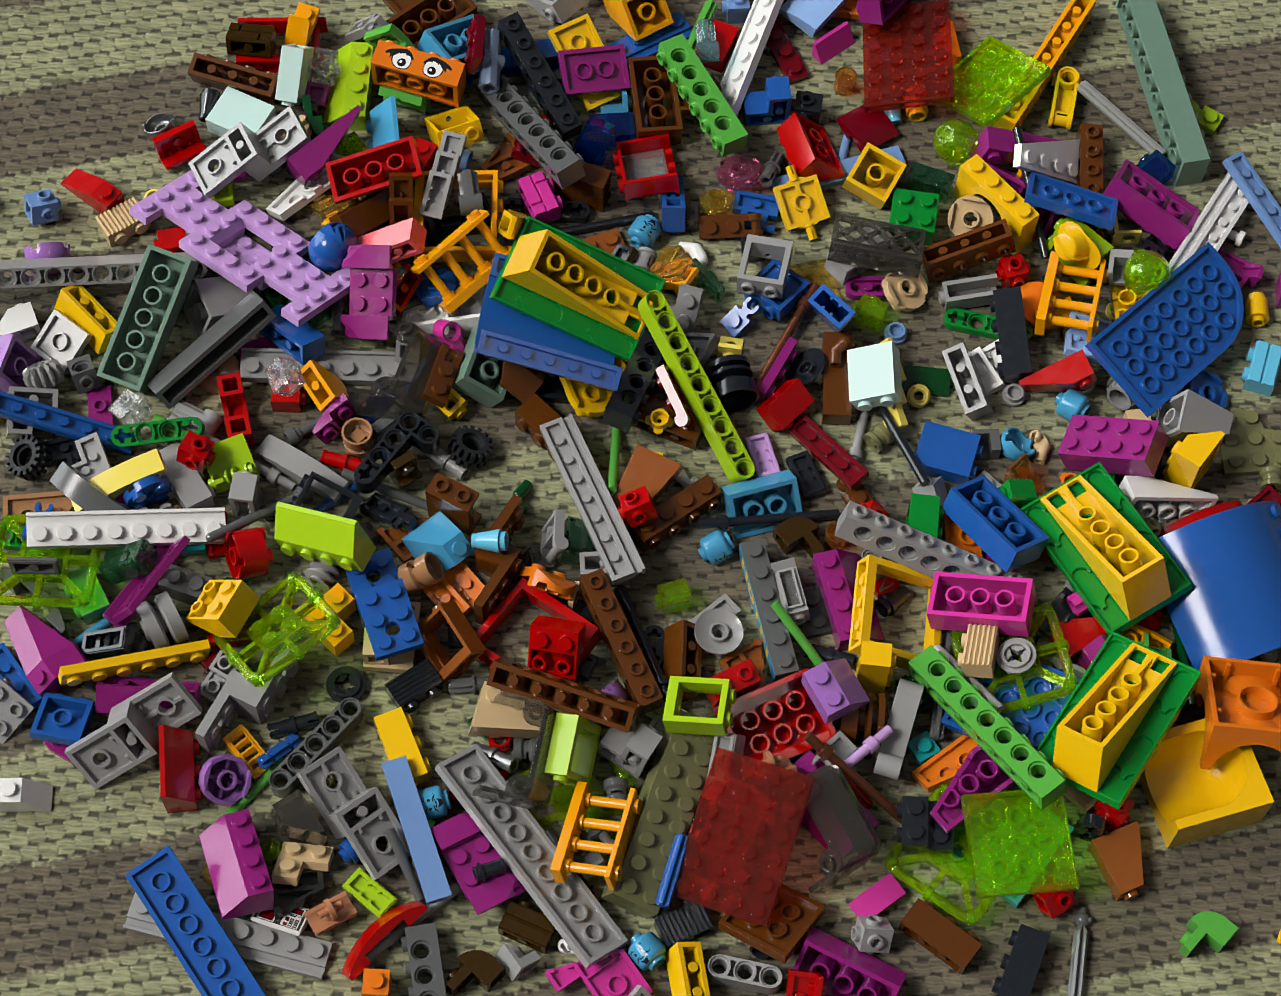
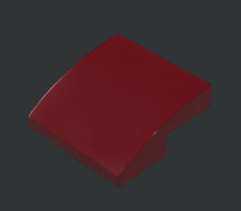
(867, 127)

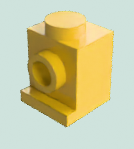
(458, 409)

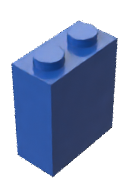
(948, 452)

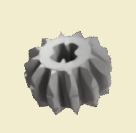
(43, 374)

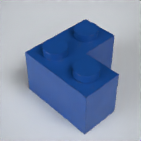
(770, 105)

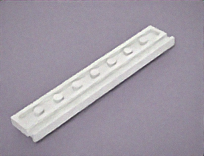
(748, 51)
(1214, 221)
(121, 527)

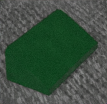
(935, 379)

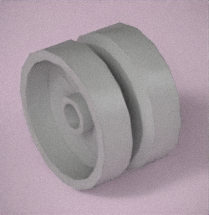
(164, 621)

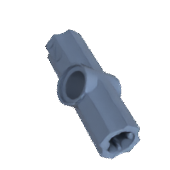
(491, 63)

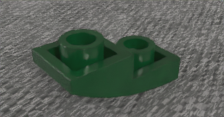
(310, 109)

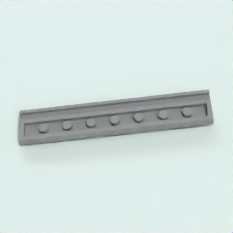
(348, 365)
(592, 499)
(253, 942)

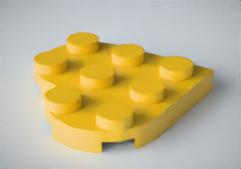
(588, 399)

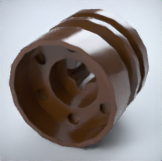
(866, 719)

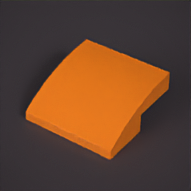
(457, 586)

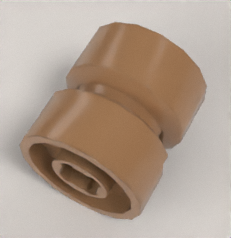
(357, 437)
(421, 572)

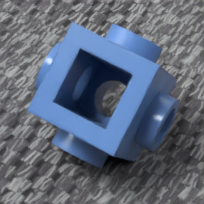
(42, 207)

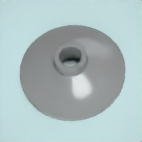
(722, 622)

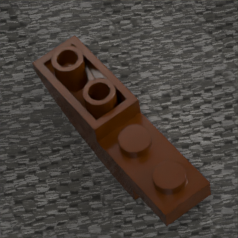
(401, 197)

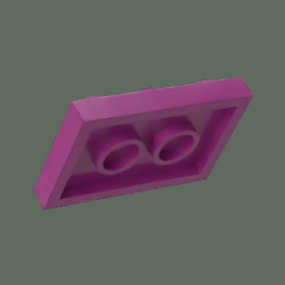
(594, 70)

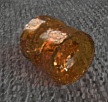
(845, 81)
(829, 534)

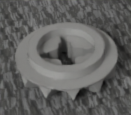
(1018, 647)

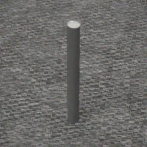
(391, 491)

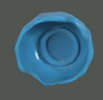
(1015, 444)

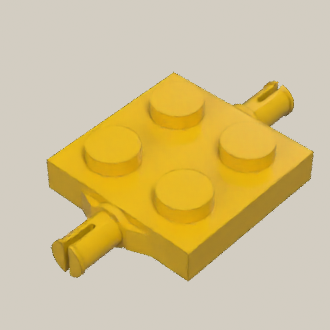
(801, 202)

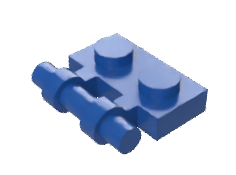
(751, 202)

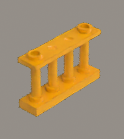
(468, 284)
(1048, 301)
(577, 820)

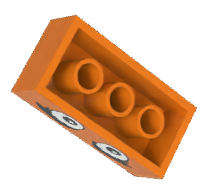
(419, 72)

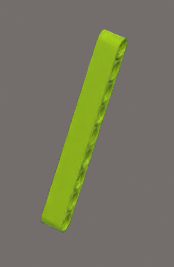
(694, 398)

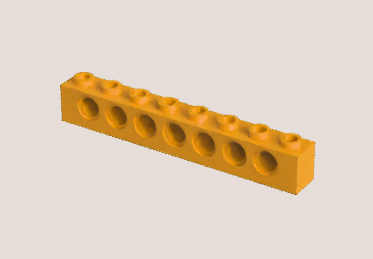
(1052, 54)

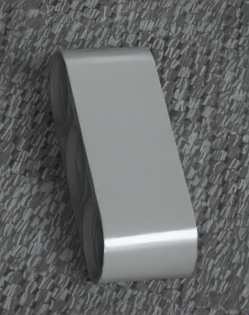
(734, 965)

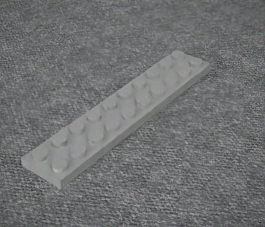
(529, 856)

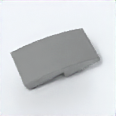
(218, 675)

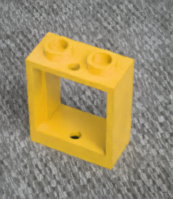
(461, 121)

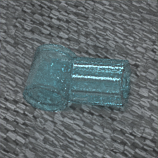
(706, 47)

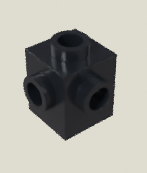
(808, 105)

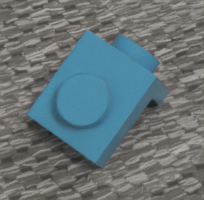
(618, 108)

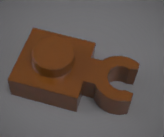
(858, 495)

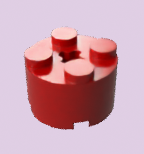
(247, 553)

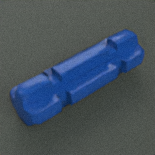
(278, 751)

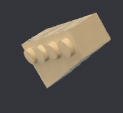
(498, 719)

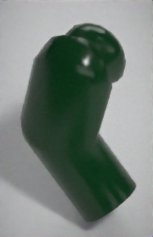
(522, 490)

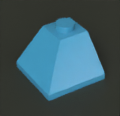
(441, 538)

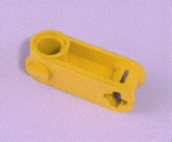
(1064, 97)

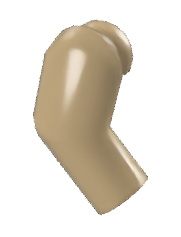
(1041, 446)

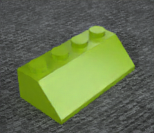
(352, 86)
(322, 537)

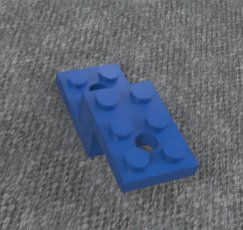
(385, 605)

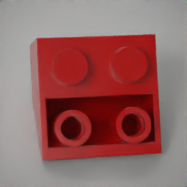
(556, 646)

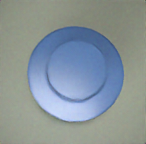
(896, 331)

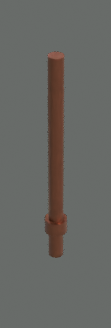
(803, 307)
(826, 752)

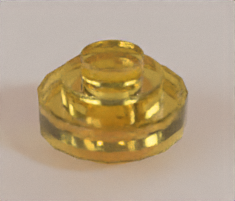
(716, 202)

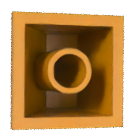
(639, 17)

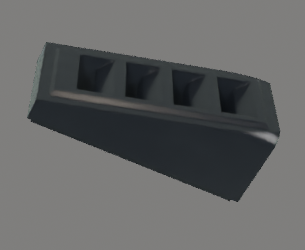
(123, 643)

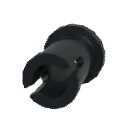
(490, 869)

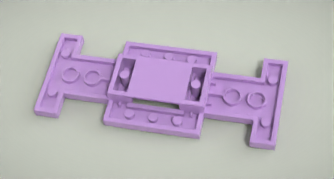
(220, 244)

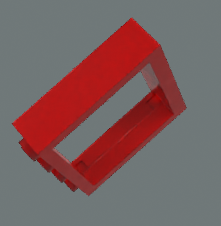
(544, 602)

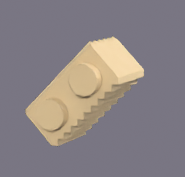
(118, 224)
(980, 651)

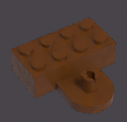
(418, 15)
(656, 100)

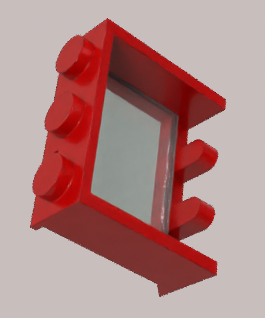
(645, 167)

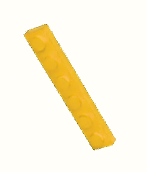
(126, 664)

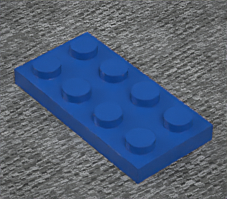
(1071, 201)

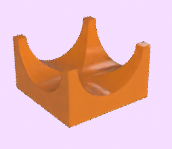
(1239, 705)

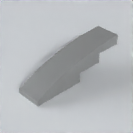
(443, 175)
(297, 463)

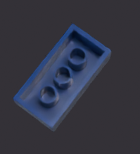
(995, 523)

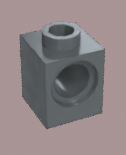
(83, 374)

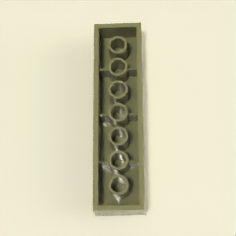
(667, 809)

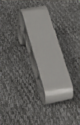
(901, 722)

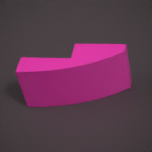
(878, 897)

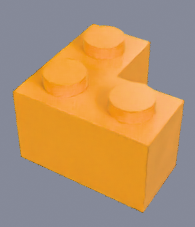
(344, 606)

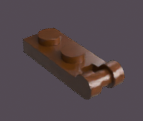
(729, 225)
(442, 375)

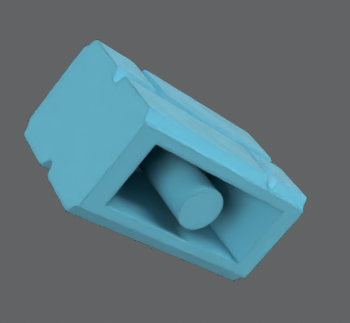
(1262, 368)

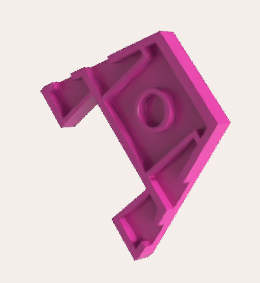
(609, 977)

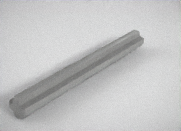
(1119, 118)

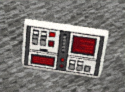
(291, 923)

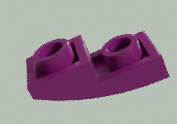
(330, 422)

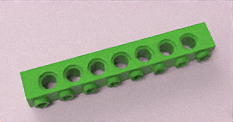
(1040, 790)

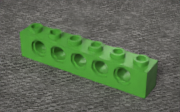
(693, 80)

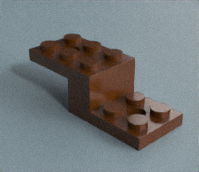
(501, 567)

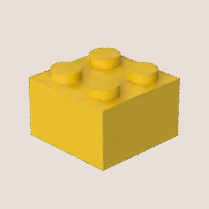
(874, 175)

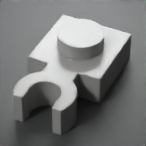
(842, 747)

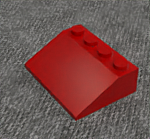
(778, 719)

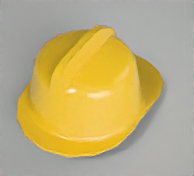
(1075, 246)

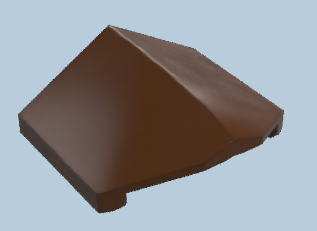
(521, 381)

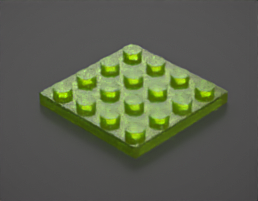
(994, 81)
(1018, 845)

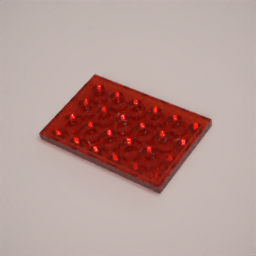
(909, 58)
(743, 836)

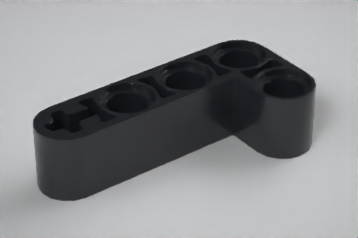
(383, 449)

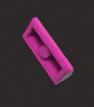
(833, 43)

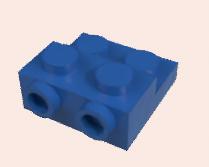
(794, 289)
(62, 719)

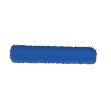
(671, 871)

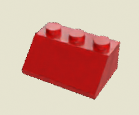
(809, 148)
(179, 769)

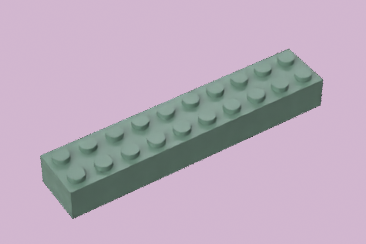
(1164, 89)

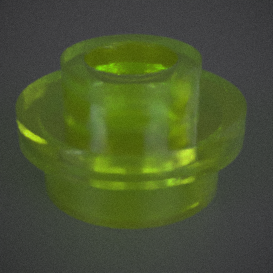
(271, 849)

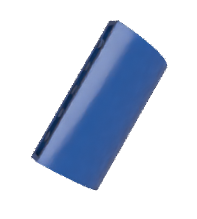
(530, 344)
(1234, 582)

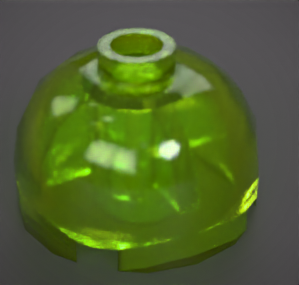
(954, 141)
(1145, 270)

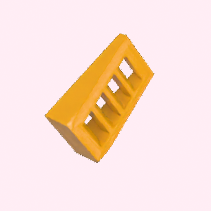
(233, 737)

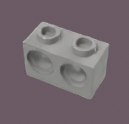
(245, 494)

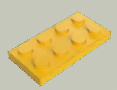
(577, 35)

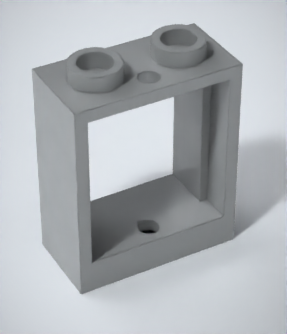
(765, 248)

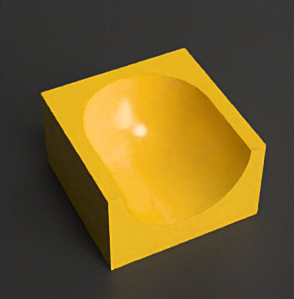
(1197, 801)

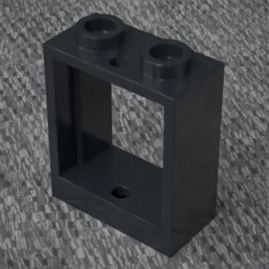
(306, 483)

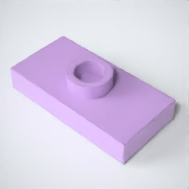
(762, 454)

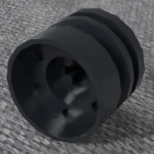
(733, 382)

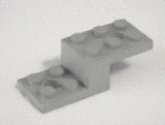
(249, 152)
(245, 699)
(133, 730)
(353, 810)

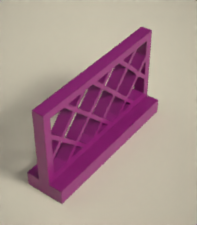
(140, 588)

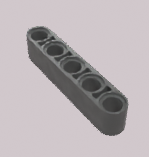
(318, 736)

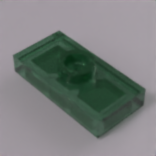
(708, 281)

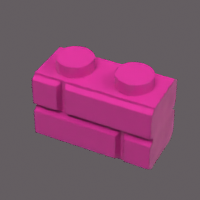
(539, 197)

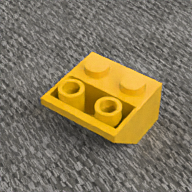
(223, 607)

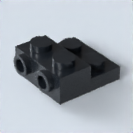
(919, 829)

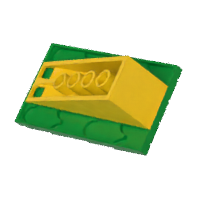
(575, 288)
(1106, 550)
(1117, 718)

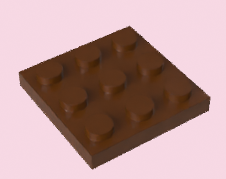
(789, 925)

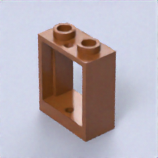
(435, 653)

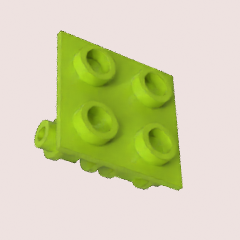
(231, 457)

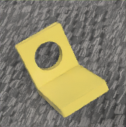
(1117, 236)
(729, 349)

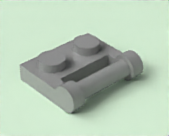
(553, 538)

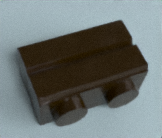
(251, 40)
(527, 926)

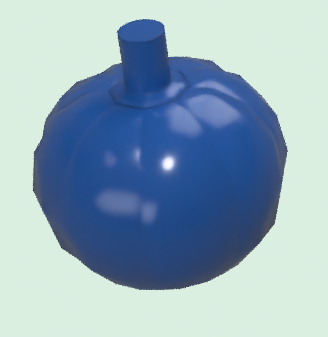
(330, 246)

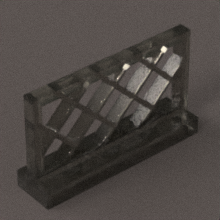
(874, 255)

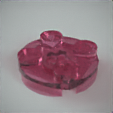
(748, 174)

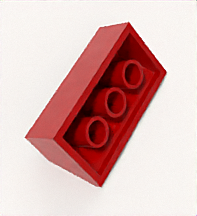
(370, 169)

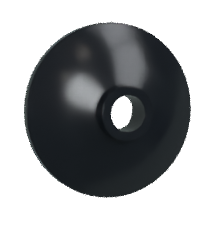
(807, 366)

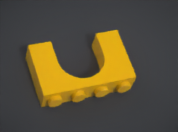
(979, 179)

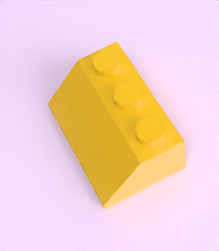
(1192, 458)

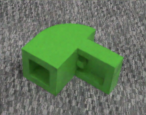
(1209, 927)

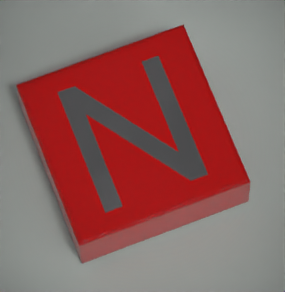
(884, 585)

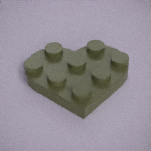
(1249, 445)

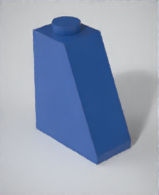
(831, 308)

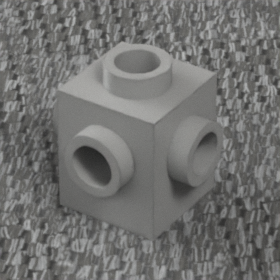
(872, 934)

